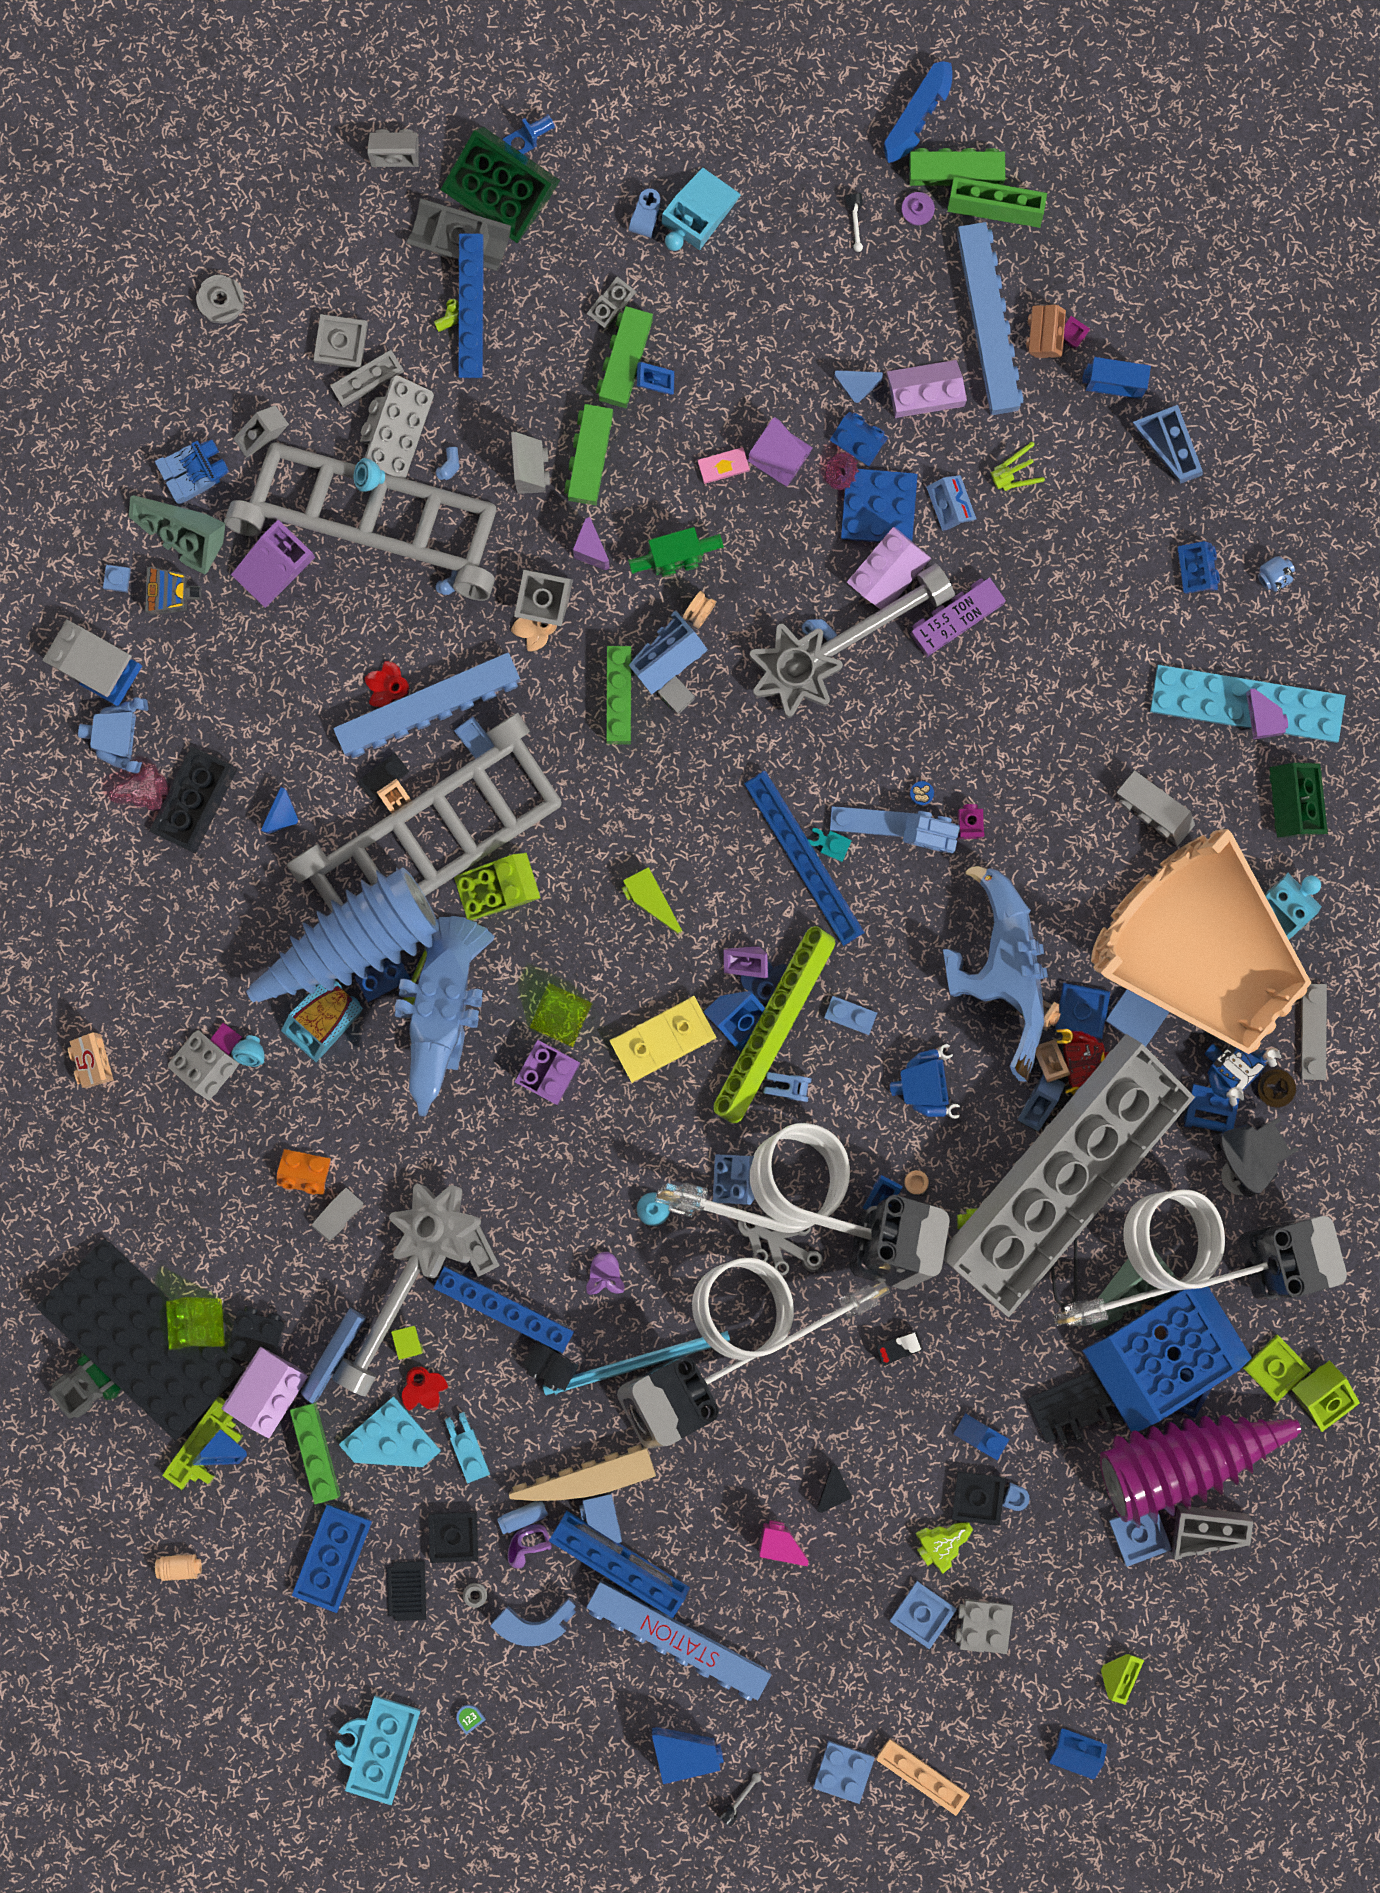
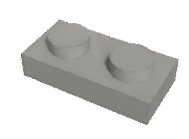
(480, 1252)

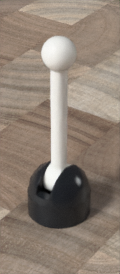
(853, 203)

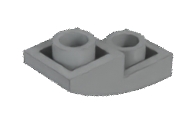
(611, 302)
(336, 1214)

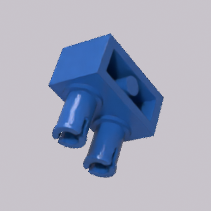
(382, 982)

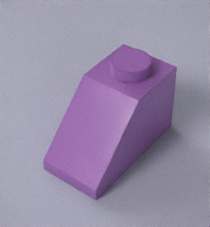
(1265, 716)

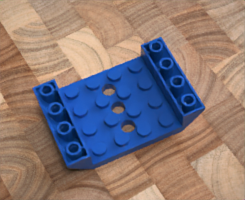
(1136, 1363)

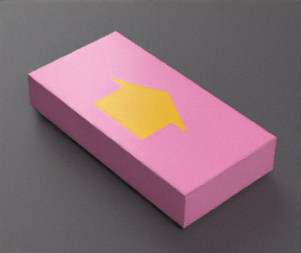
(723, 465)

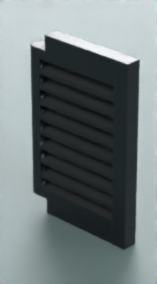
(407, 1591)

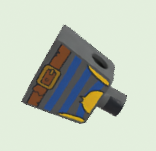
(168, 592)

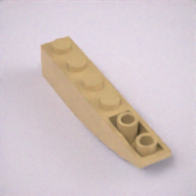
(591, 1478)

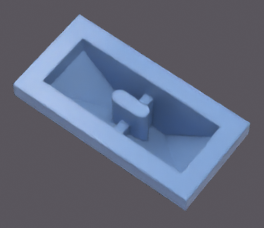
(857, 383)

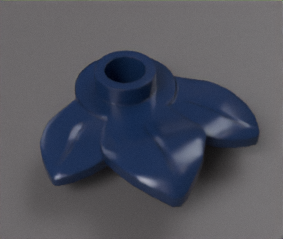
(756, 984)

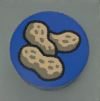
(921, 793)

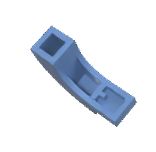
(528, 1633)

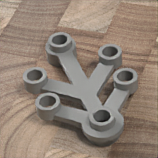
(776, 1241)

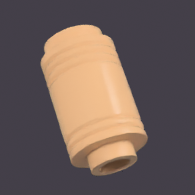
(178, 1567)

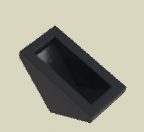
(834, 1491)

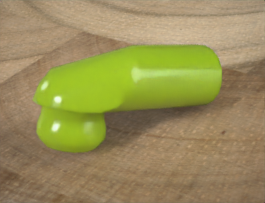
(451, 316)

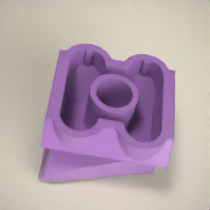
(779, 452)

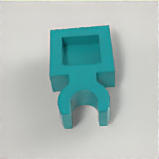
(833, 845)

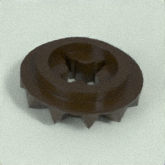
(1286, 1083)

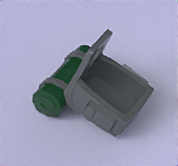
(77, 1391)

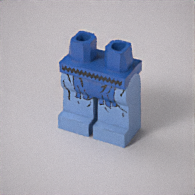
(190, 470)

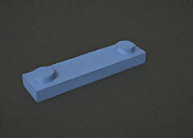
(868, 821)

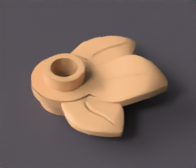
(533, 631)

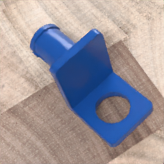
(530, 132)

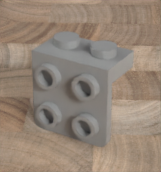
(202, 1065)

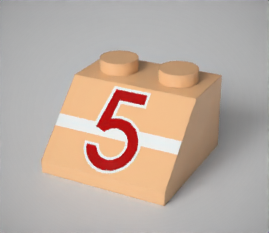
(90, 1060)

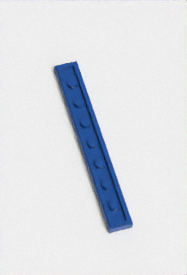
(804, 858)

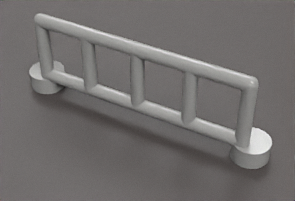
(470, 581)

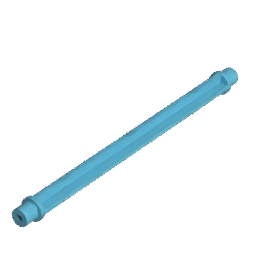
(636, 1363)

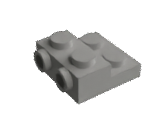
(984, 1626)

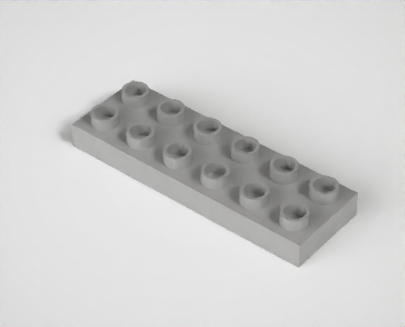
(1067, 1175)

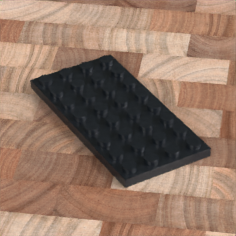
(123, 1330)

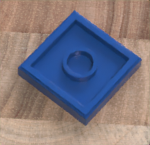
(1083, 1009)

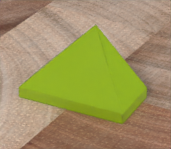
(1120, 1677)

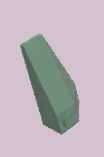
(187, 531)
(1126, 1284)

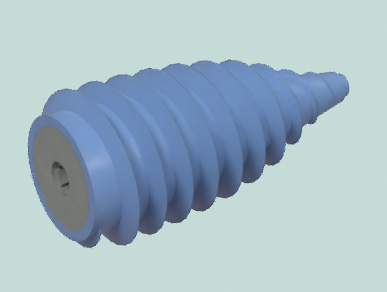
(354, 936)

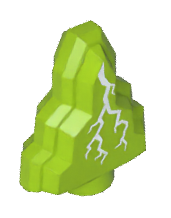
(942, 1544)

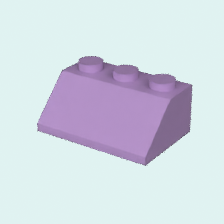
(926, 388)
(889, 569)
(264, 1392)

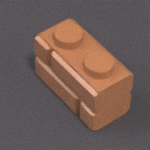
(1046, 331)

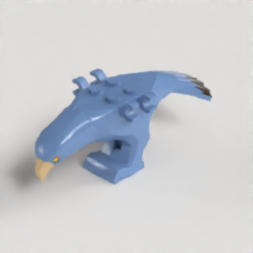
(1010, 968)

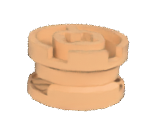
(699, 609)

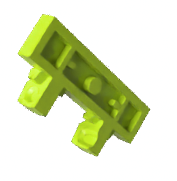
(182, 1467)

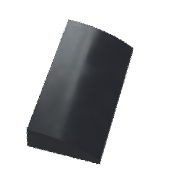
(193, 799)

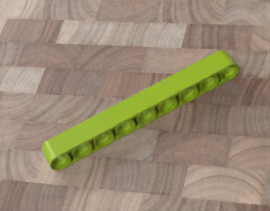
(774, 1024)

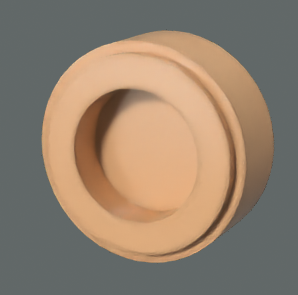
(916, 1182)

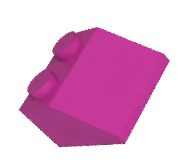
(780, 1545)

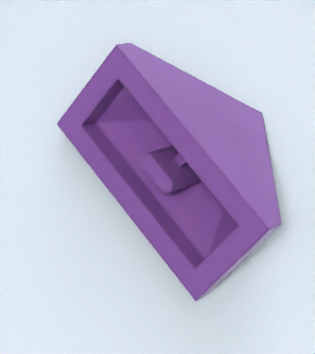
(746, 961)

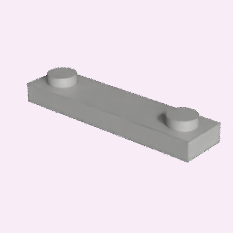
(1313, 1032)

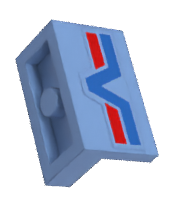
(951, 502)

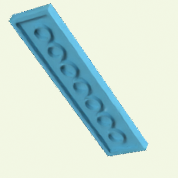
(1225, 702)

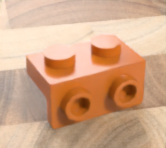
(303, 1172)

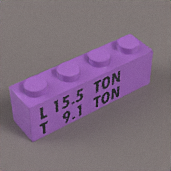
(957, 617)

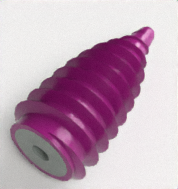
(1185, 1462)

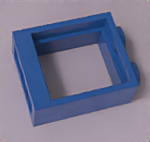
(1116, 377)

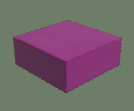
(1074, 332)
(226, 1038)

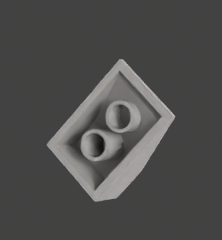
(529, 464)
(87, 658)

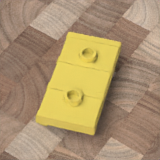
(663, 1039)

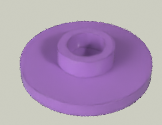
(918, 208)

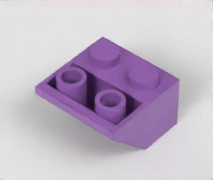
(547, 1072)

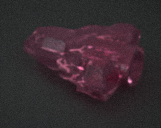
(142, 790)

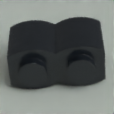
(550, 1365)

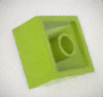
(1326, 1395)

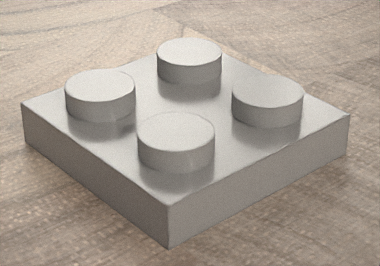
(340, 341)

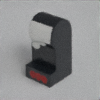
(899, 1347)

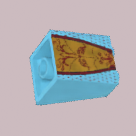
(321, 1020)

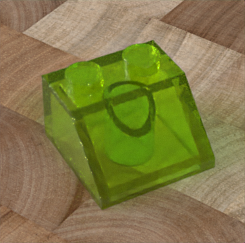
(561, 1015)

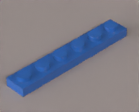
(471, 305)

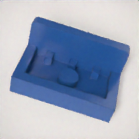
(859, 438)

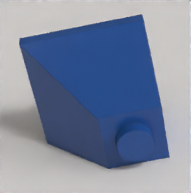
(736, 1016)

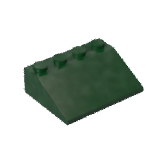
(499, 182)

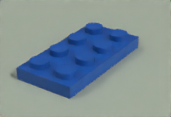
(332, 1558)

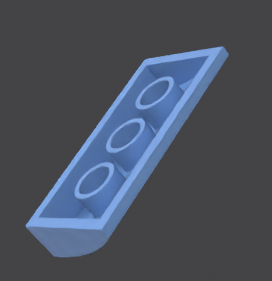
(332, 1355)

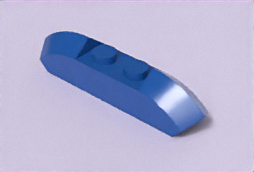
(934, 87)

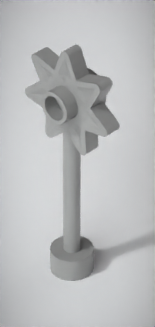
(798, 667)
(431, 1234)

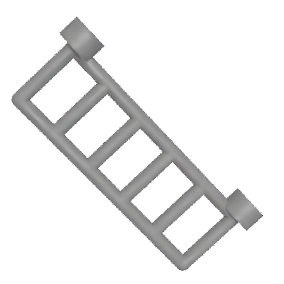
(506, 739)

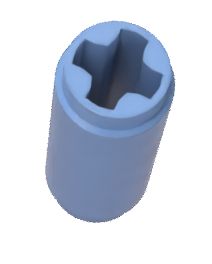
(522, 1517)

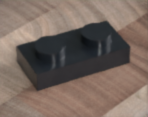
(382, 775)

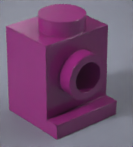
(970, 831)

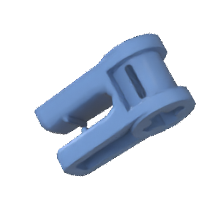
(792, 1092)

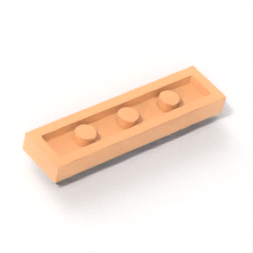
(922, 1776)

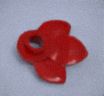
(383, 682)
(425, 1392)

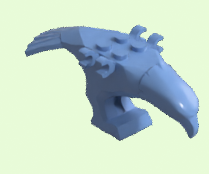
(441, 1005)

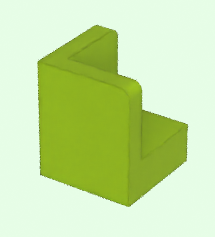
(407, 1342)

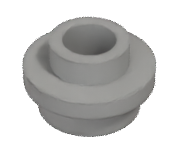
(475, 1587)

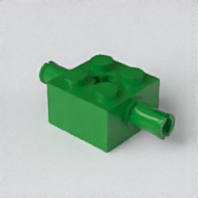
(675, 552)

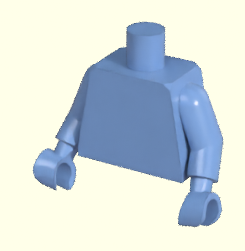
(114, 733)

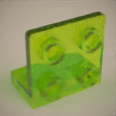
(195, 1322)

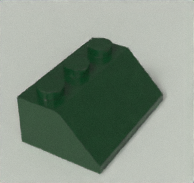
(1298, 800)

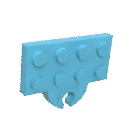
(378, 1749)

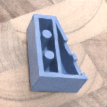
(1171, 442)
(668, 654)

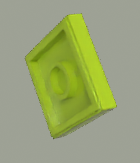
(1276, 1368)

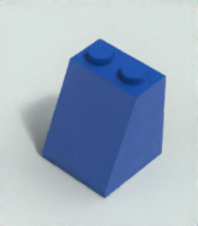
(685, 1754)

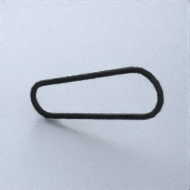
(1075, 1277)

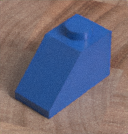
(981, 1436)

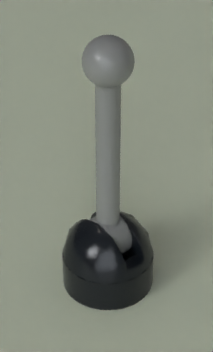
(728, 1813)

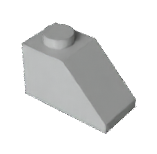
(260, 430)

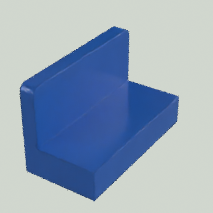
(1079, 1754)

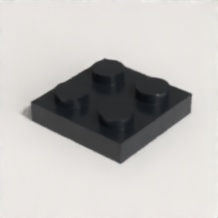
(978, 1498)
(453, 1537)

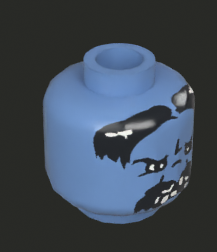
(1276, 573)

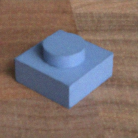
(116, 578)

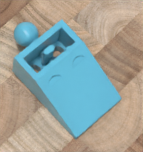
(701, 207)
(1298, 898)

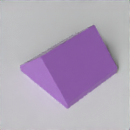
(589, 547)

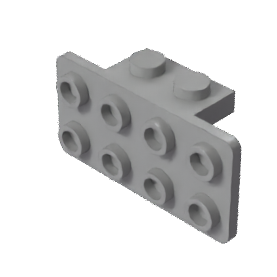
(396, 425)

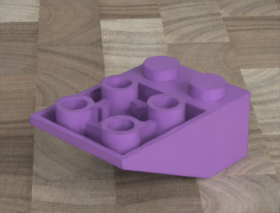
(272, 563)

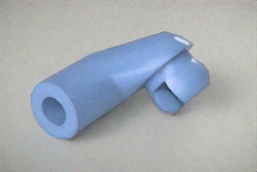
(451, 466)
(446, 586)
(811, 625)

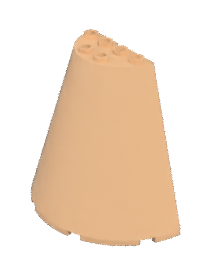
(1204, 944)

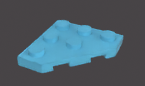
(390, 1439)

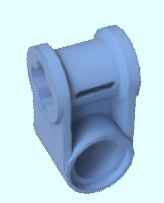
(645, 216)

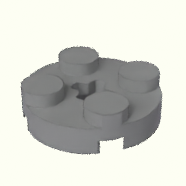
(226, 287)

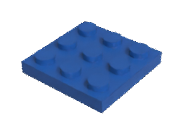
(878, 504)

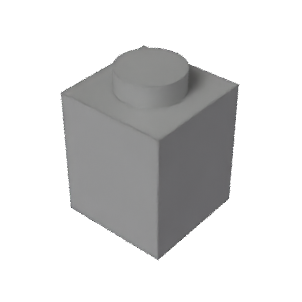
(676, 695)

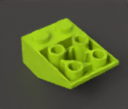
(497, 886)

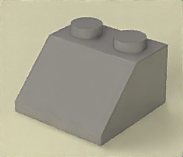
(393, 149)
(543, 597)

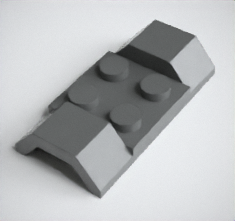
(439, 228)

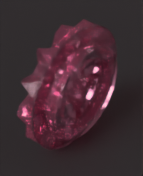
(833, 474)

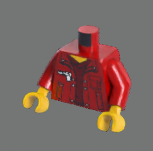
(1081, 1056)

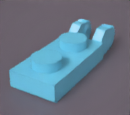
(467, 1450)

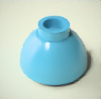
(368, 475)
(249, 1052)
(650, 1211)

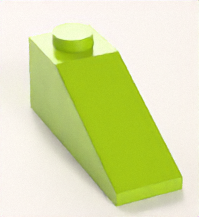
(648, 896)

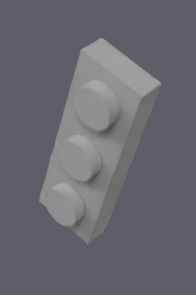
(366, 378)

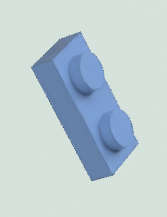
(850, 1015)

